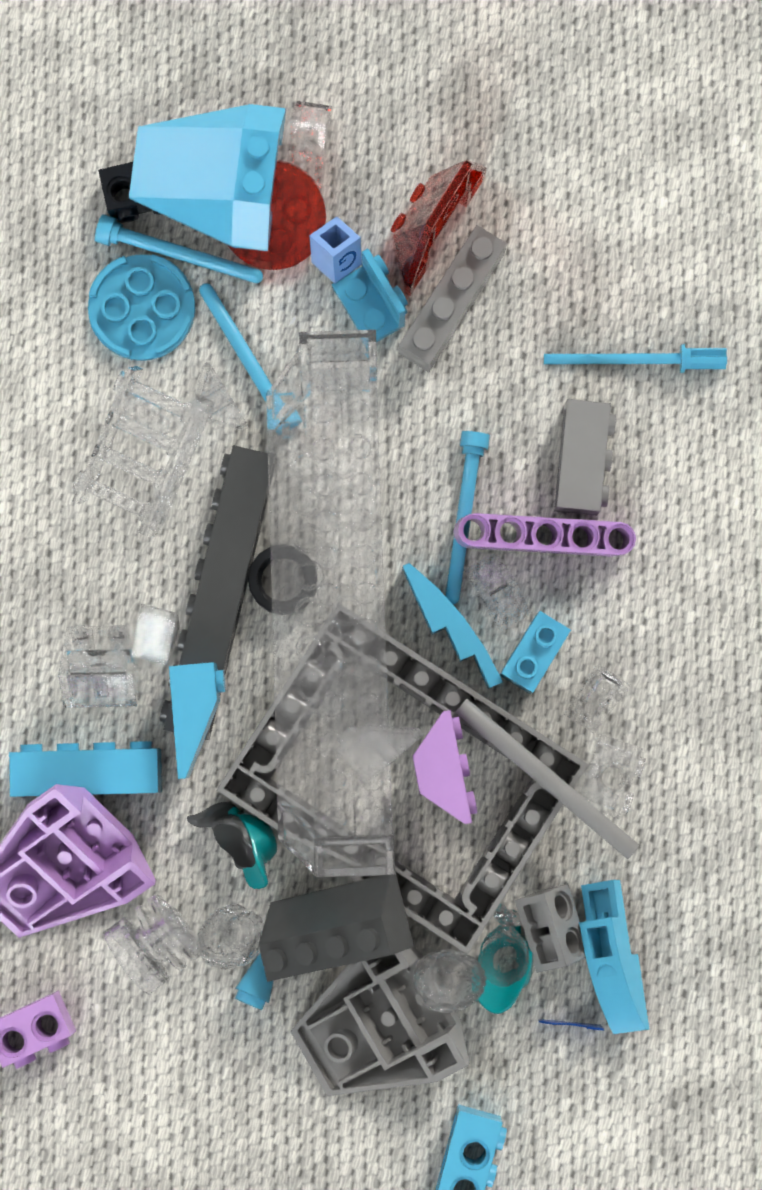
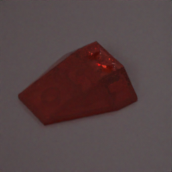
(428, 215)

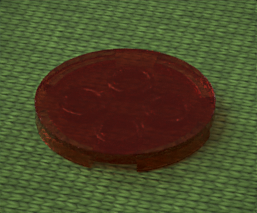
(296, 212)

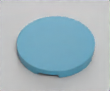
(141, 307)

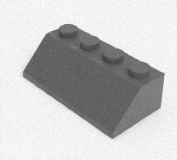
(334, 927)

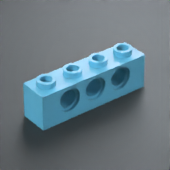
(469, 1127)

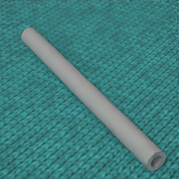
(547, 779)

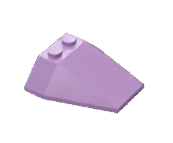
(67, 862)

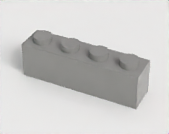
(452, 298)

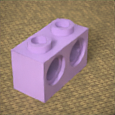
(28, 1023)

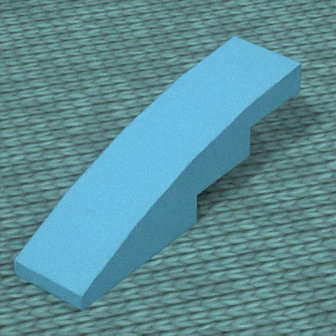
(442, 615)

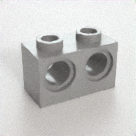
(551, 928)

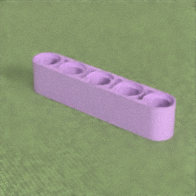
(561, 530)

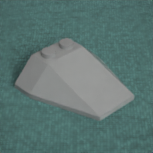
(377, 1031)

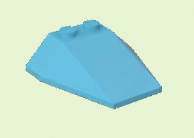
(212, 172)

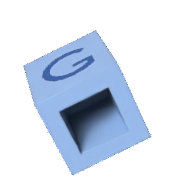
(335, 249)

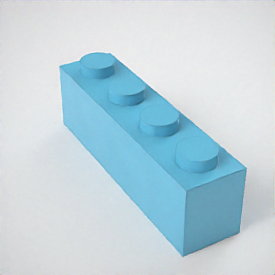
(97, 770)

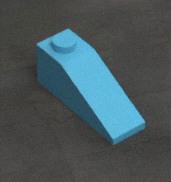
(194, 704)

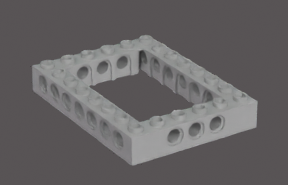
(466, 916)

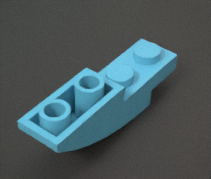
(609, 958)

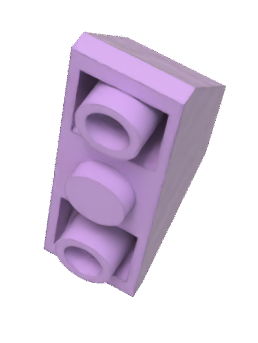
(442, 769)

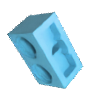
(535, 652)

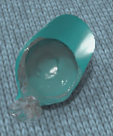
(505, 961)

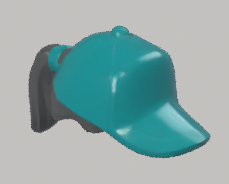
(243, 837)

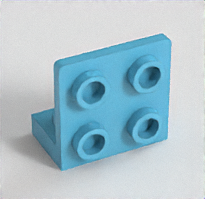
(371, 298)

